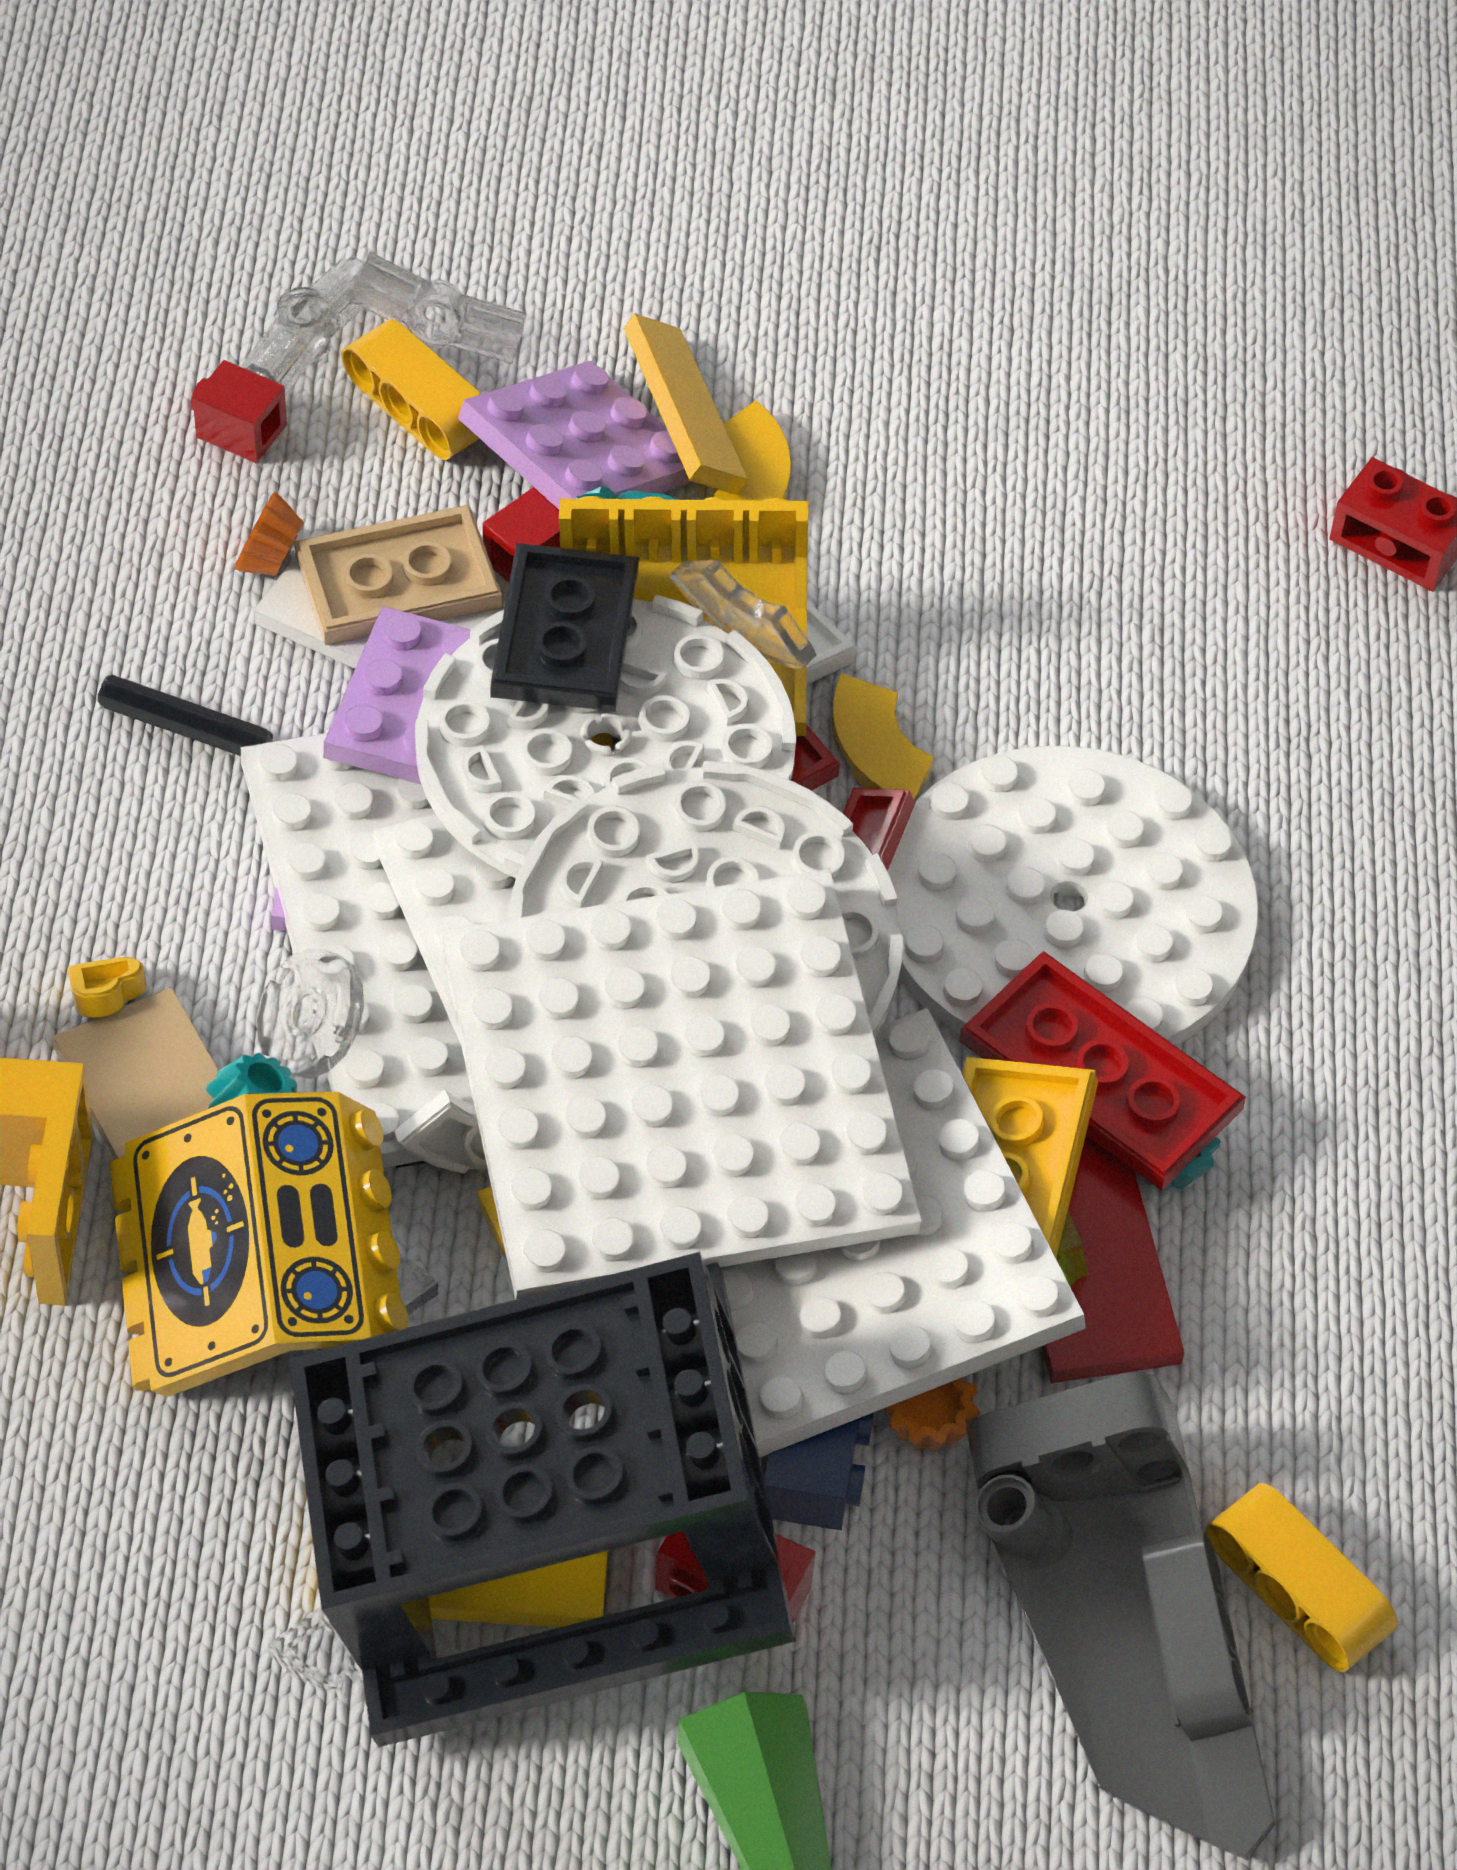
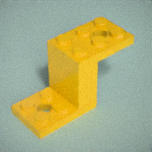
(46, 1147)

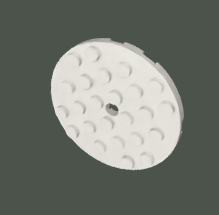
(512, 765)
(707, 830)
(1157, 871)

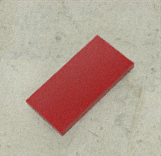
(1151, 1098)
(1125, 1291)

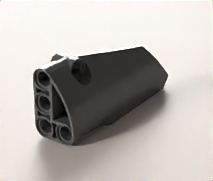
(1126, 1601)

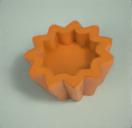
(270, 538)
(935, 1416)

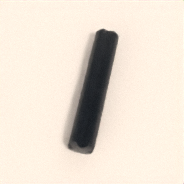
(180, 715)

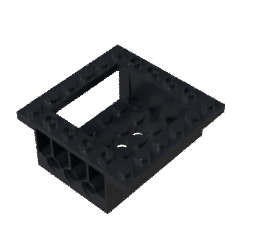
(658, 1463)

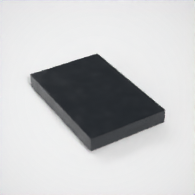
(565, 627)

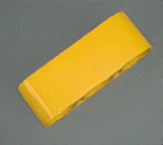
(412, 386)
(1302, 1577)

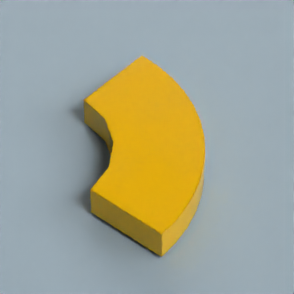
(761, 452)
(871, 739)

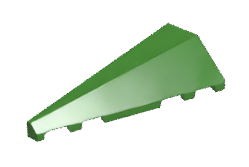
(760, 1779)

